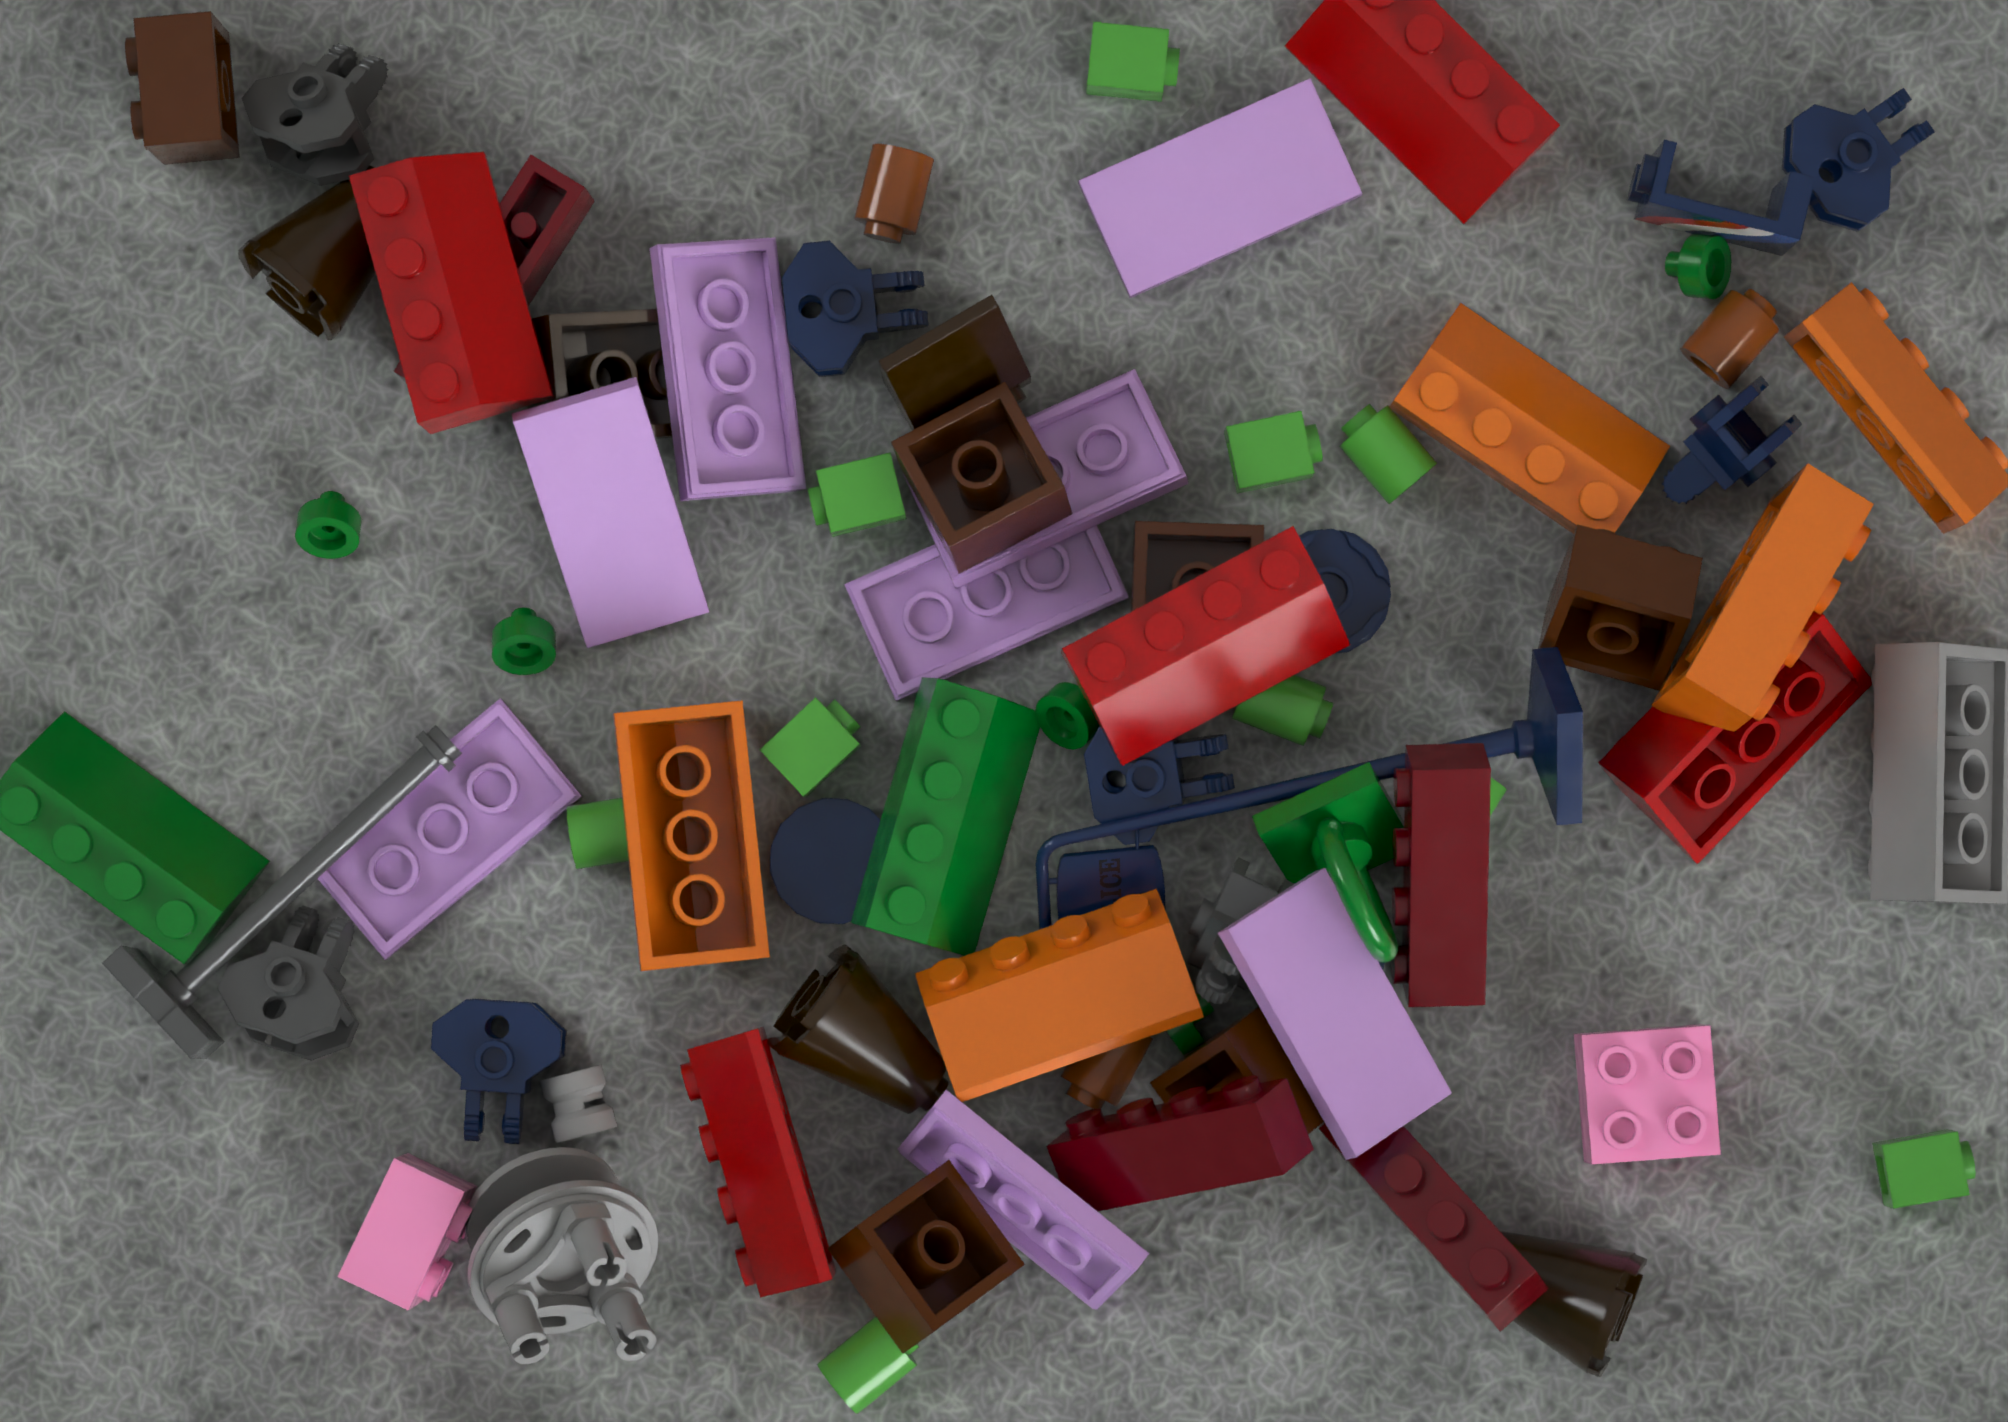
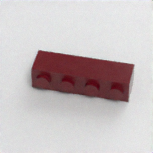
(540, 218)
(1443, 874)
(1182, 1144)
(1448, 1225)

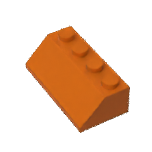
(1900, 408)
(1529, 425)
(1766, 602)
(691, 835)
(1058, 995)

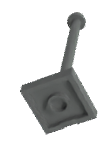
(171, 996)

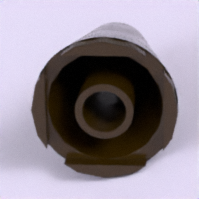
(315, 260)
(860, 1036)
(1585, 1299)

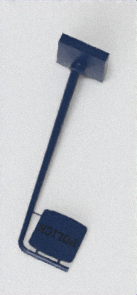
(1101, 877)

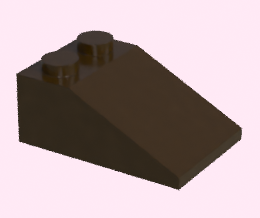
(604, 349)
(955, 364)

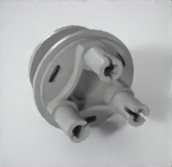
(560, 1251)

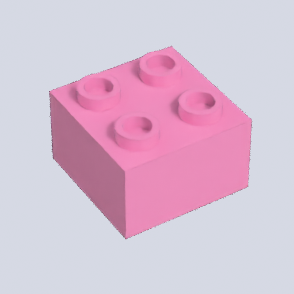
(1647, 1094)
(409, 1233)

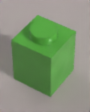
(1131, 62)
(1272, 451)
(857, 495)
(813, 745)
(1923, 1168)

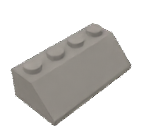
(1939, 774)

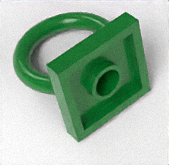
(1347, 831)

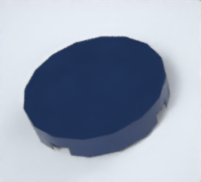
(1364, 578)
(823, 858)

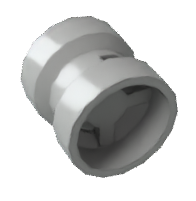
(578, 1103)

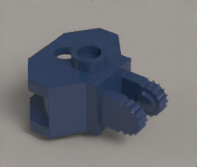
(1853, 154)
(848, 307)
(1725, 447)
(1151, 780)
(495, 1063)

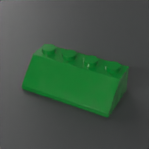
(947, 816)
(126, 838)

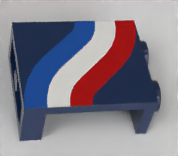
(1771, 234)

